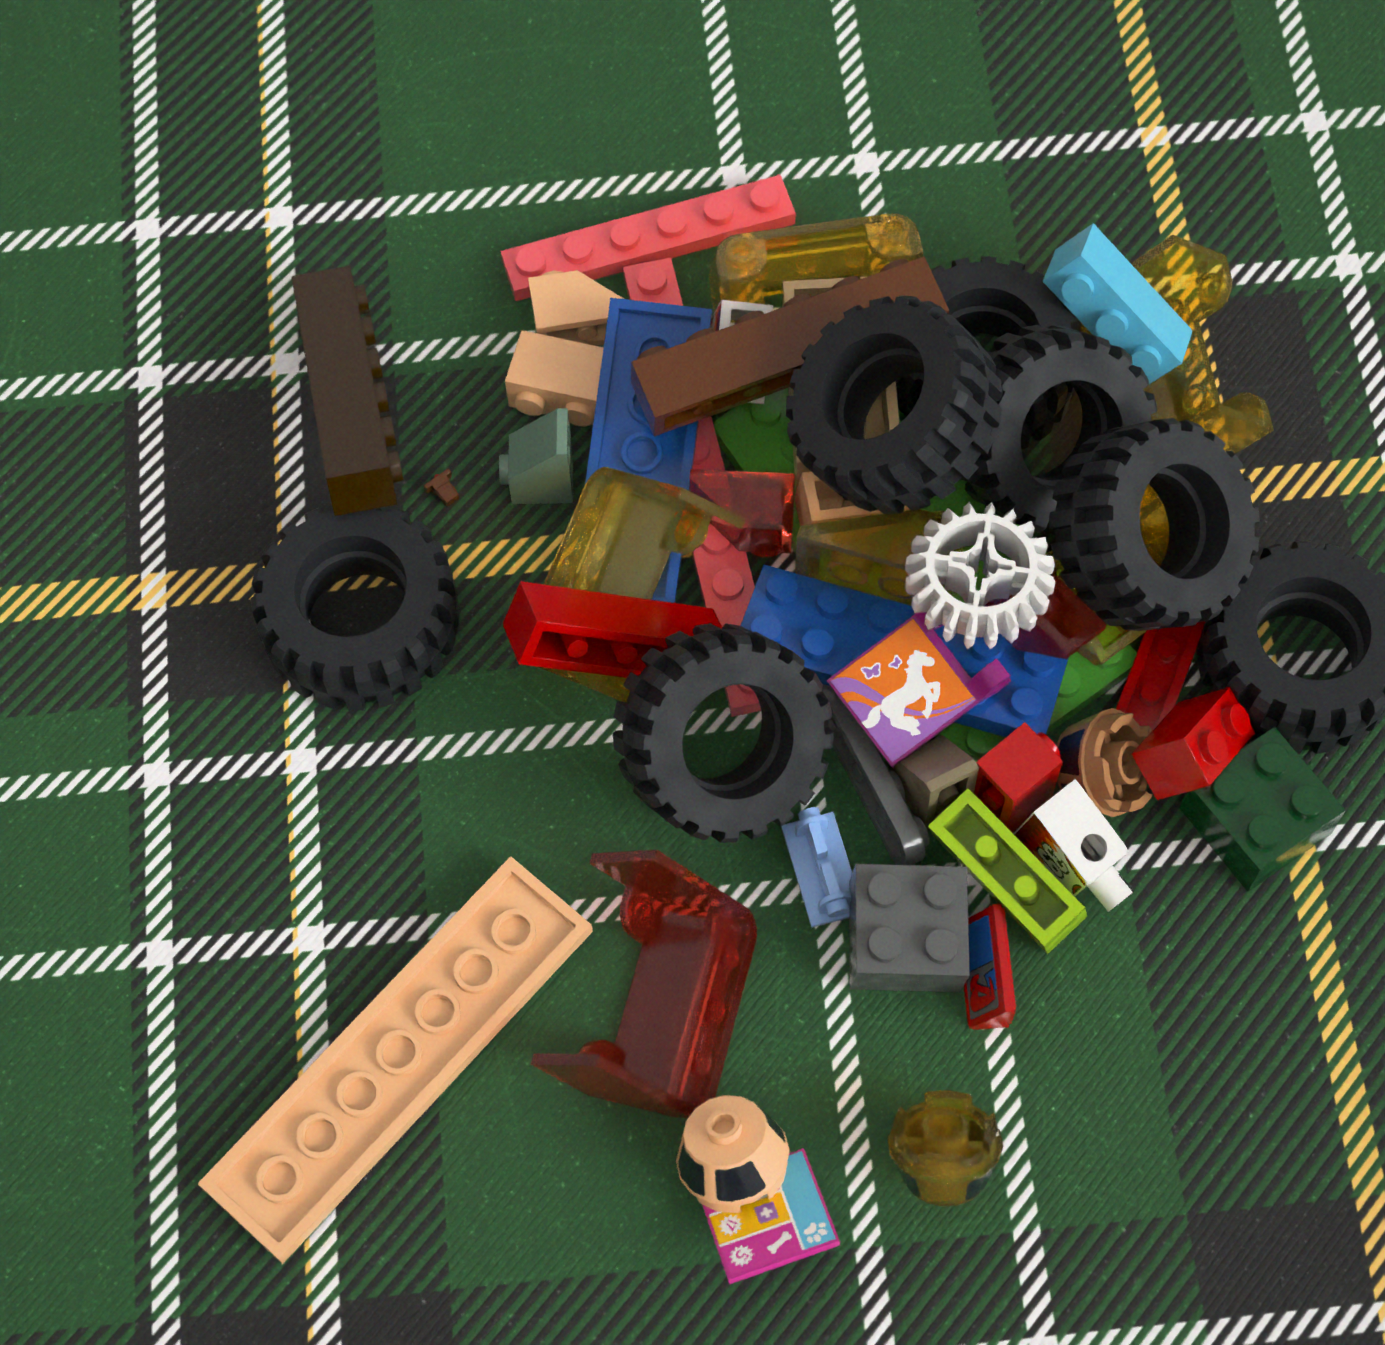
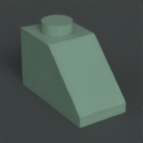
(540, 461)

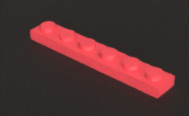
(653, 234)

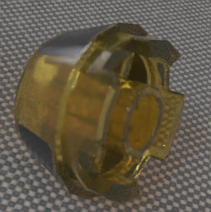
(945, 1148)

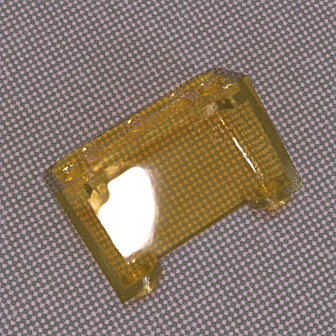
(759, 261)

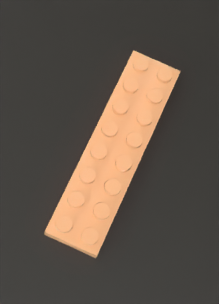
(395, 1059)

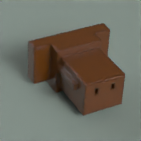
(442, 488)

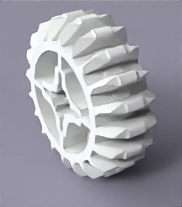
(1027, 581)

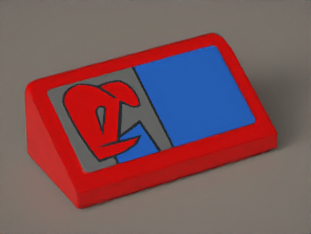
(990, 980)

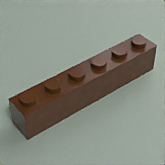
(761, 349)

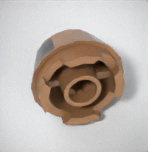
(1101, 761)

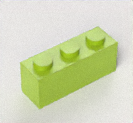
(1008, 871)

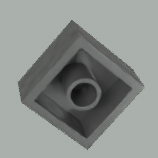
(908, 928)

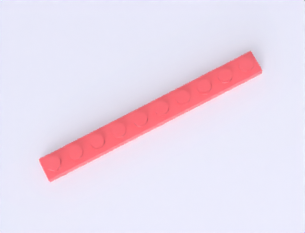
(719, 566)

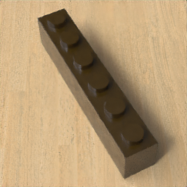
(344, 393)

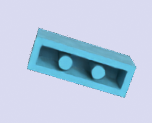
(1117, 302)

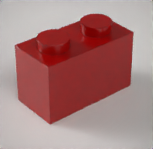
(1193, 743)
(1018, 775)

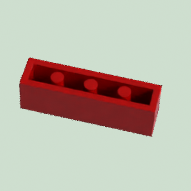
(593, 629)

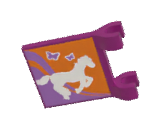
(911, 688)

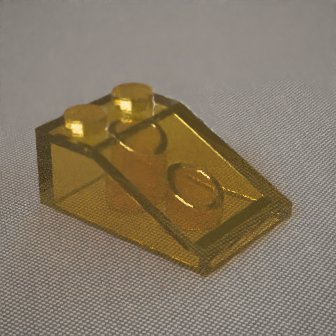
(864, 552)

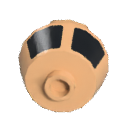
(731, 1154)

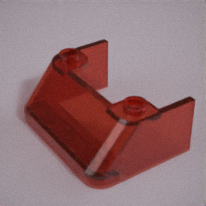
(681, 992)

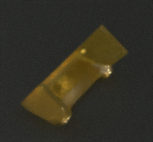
(623, 542)

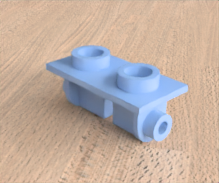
(819, 865)

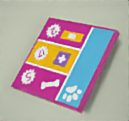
(776, 1228)

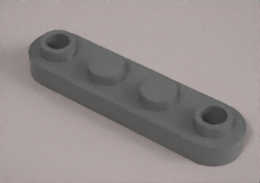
(876, 786)

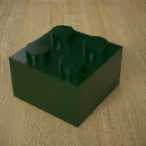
(1263, 810)

